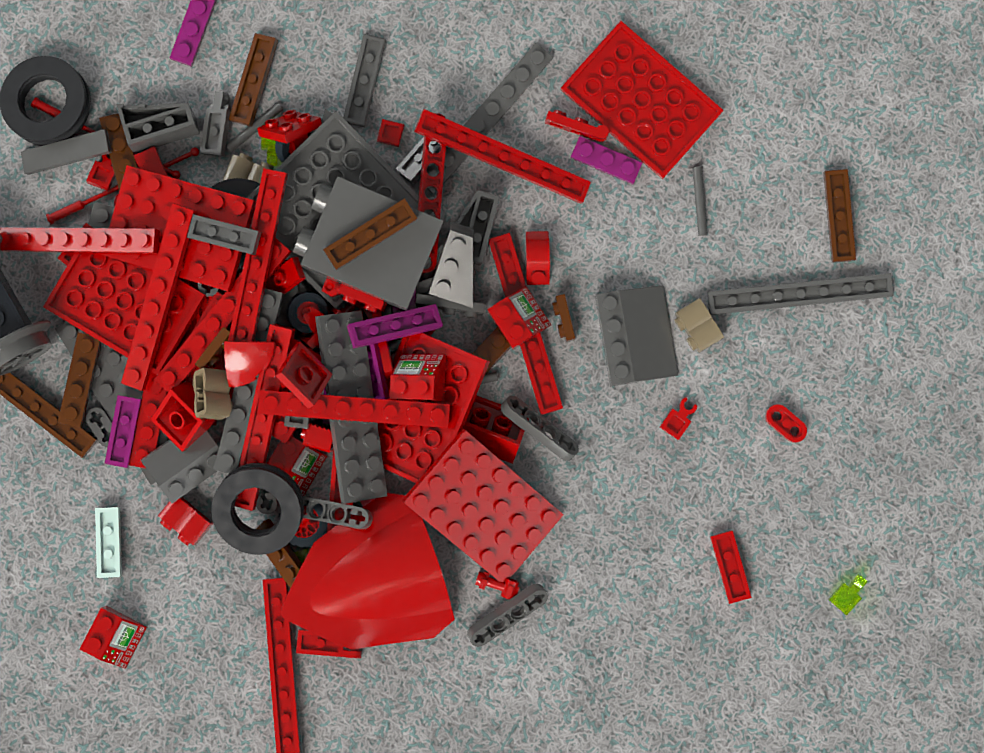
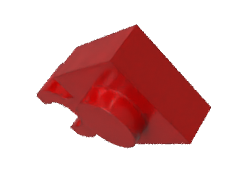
(101, 174)
(676, 421)

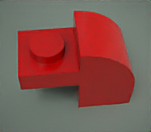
(537, 258)

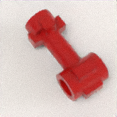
(509, 587)

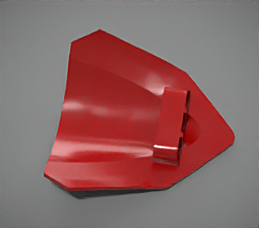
(372, 582)

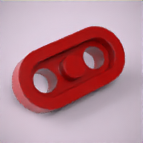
(785, 423)

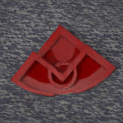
(246, 360)

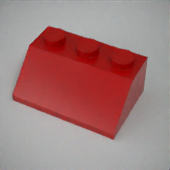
(494, 429)

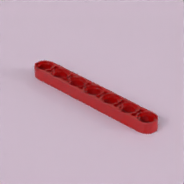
(435, 182)

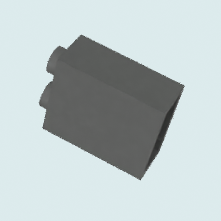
(386, 270)

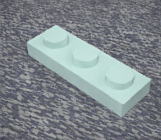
(108, 542)

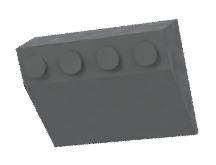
(636, 335)

